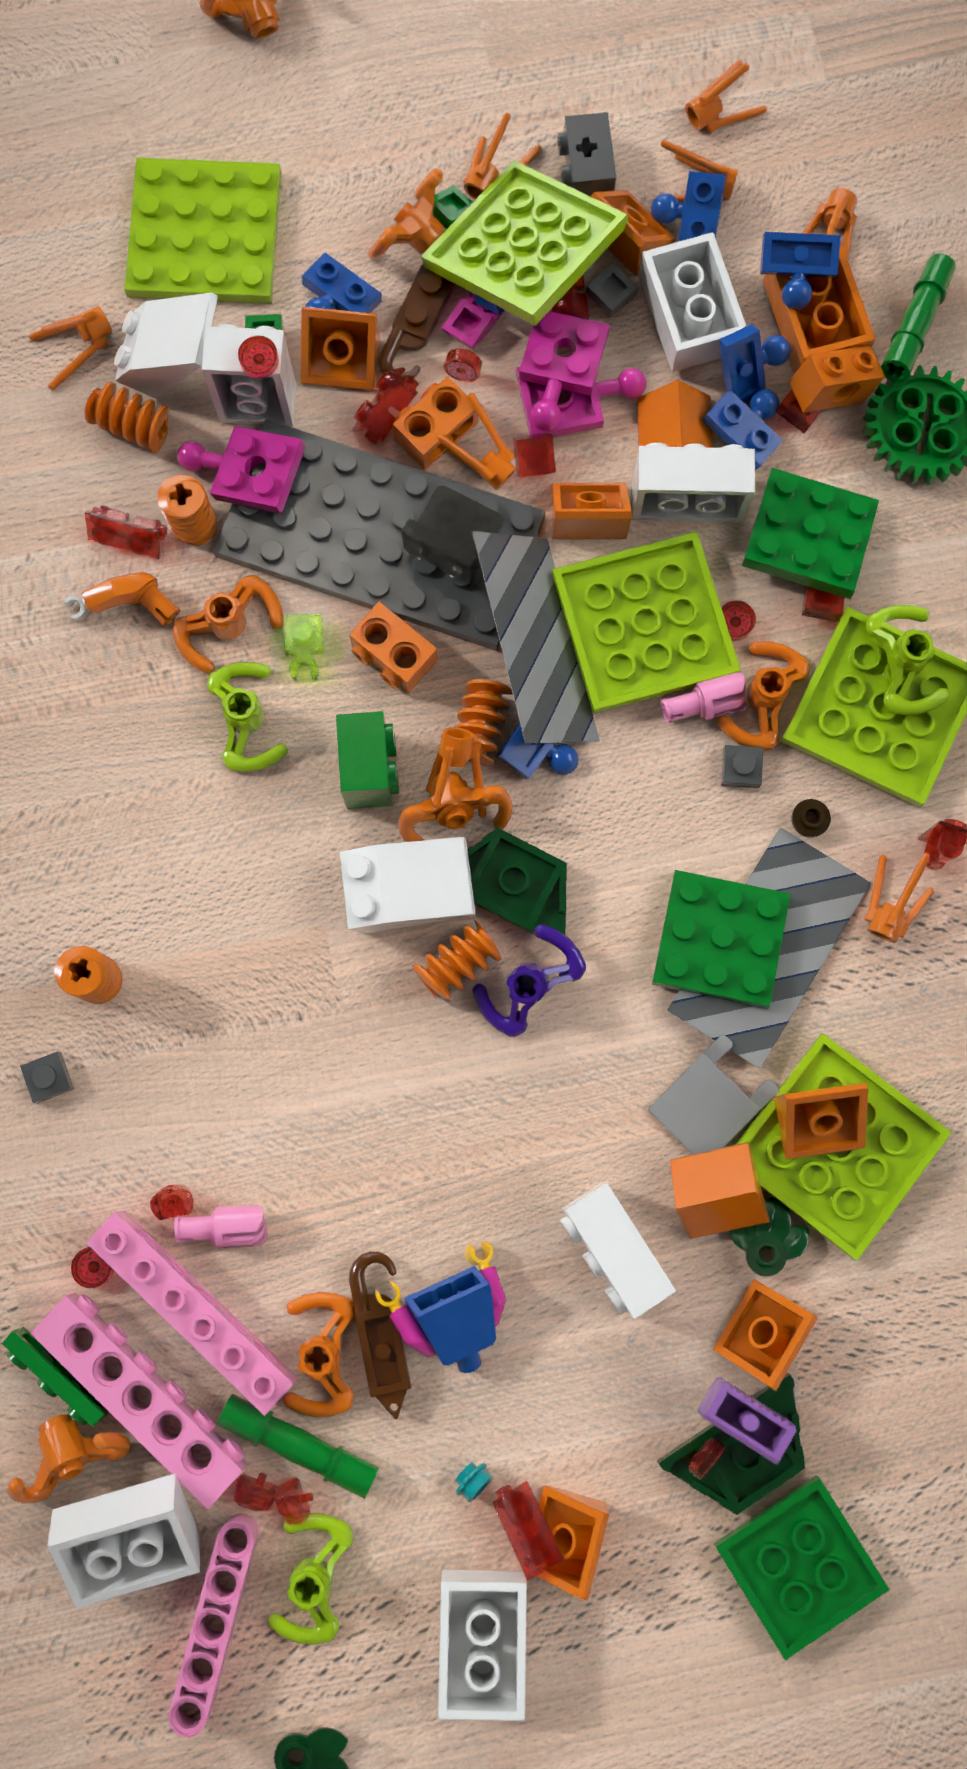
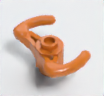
(257, 15)
(415, 223)
(224, 618)
(767, 694)
(455, 807)
(322, 1356)
(65, 1455)

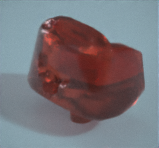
(172, 1202)
(255, 1493)
(292, 1501)

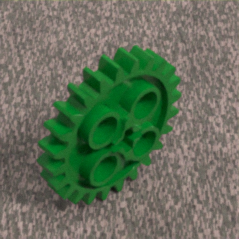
(890, 417)

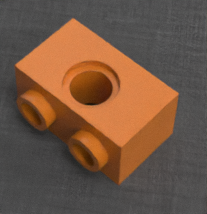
(836, 378)

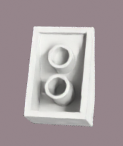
(163, 342)
(406, 884)

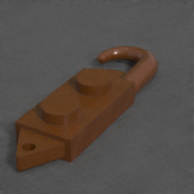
(416, 318)
(378, 1337)

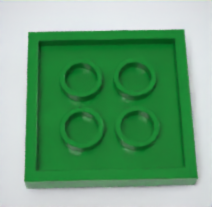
(811, 533)
(721, 939)
(801, 1567)

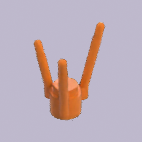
(706, 107)
(703, 164)
(484, 173)
(837, 214)
(90, 325)
(493, 467)
(454, 751)
(890, 920)

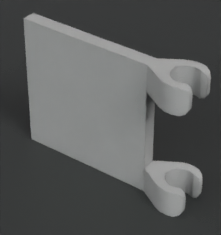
(706, 1106)

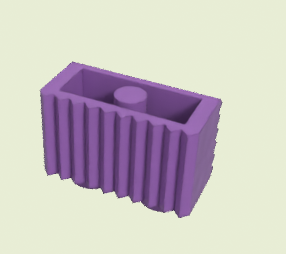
(747, 1419)

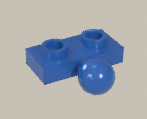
(700, 208)
(799, 257)
(338, 287)
(745, 359)
(744, 425)
(526, 757)

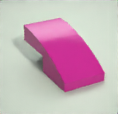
(470, 322)

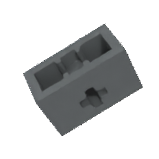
(587, 153)

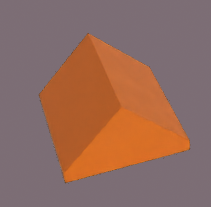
(640, 233)
(339, 348)
(674, 416)
(590, 511)
(823, 1120)
(718, 1191)
(765, 1334)
(579, 1530)

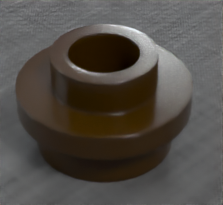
(808, 829)

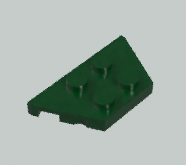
(518, 882)
(741, 1473)

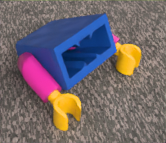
(453, 1315)

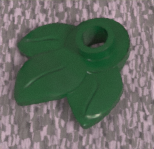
(778, 1235)
(319, 1748)

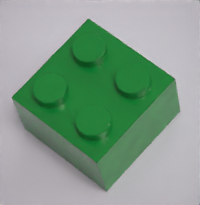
(364, 760)

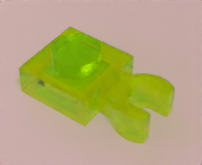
(303, 639)

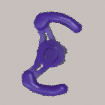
(530, 983)

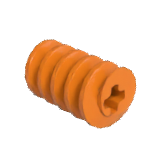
(128, 416)
(187, 509)
(481, 713)
(458, 961)
(74, 967)

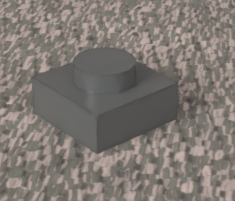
(611, 290)
(742, 766)
(47, 1077)

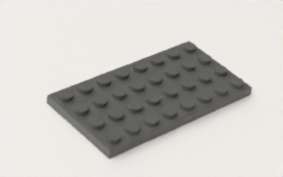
(347, 541)

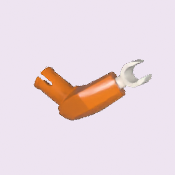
(125, 589)

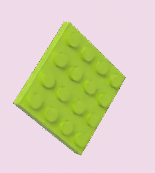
(203, 229)
(524, 241)
(645, 622)
(852, 730)
(850, 1191)

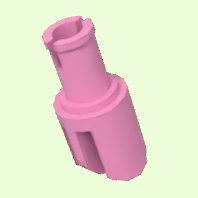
(708, 699)
(225, 1227)

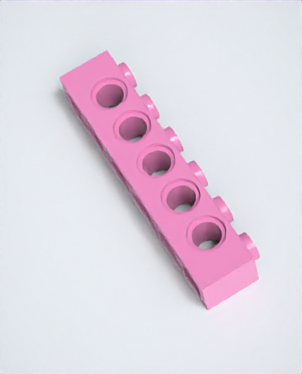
(192, 1311)
(59, 1336)

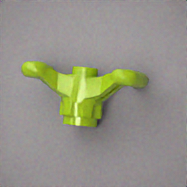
(907, 657)
(242, 715)
(312, 1583)

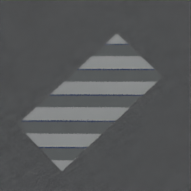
(535, 639)
(818, 910)

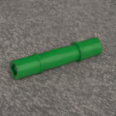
(918, 317)
(298, 1446)

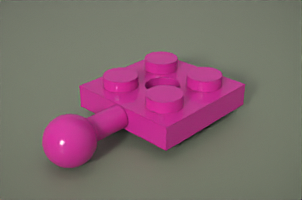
(569, 373)
(582, 410)
(245, 450)

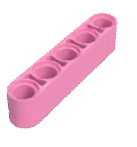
(210, 1644)

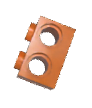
(427, 416)
(400, 642)

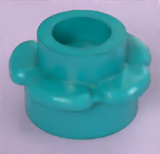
(473, 1481)

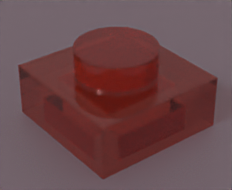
(791, 412)
(534, 455)
(822, 605)

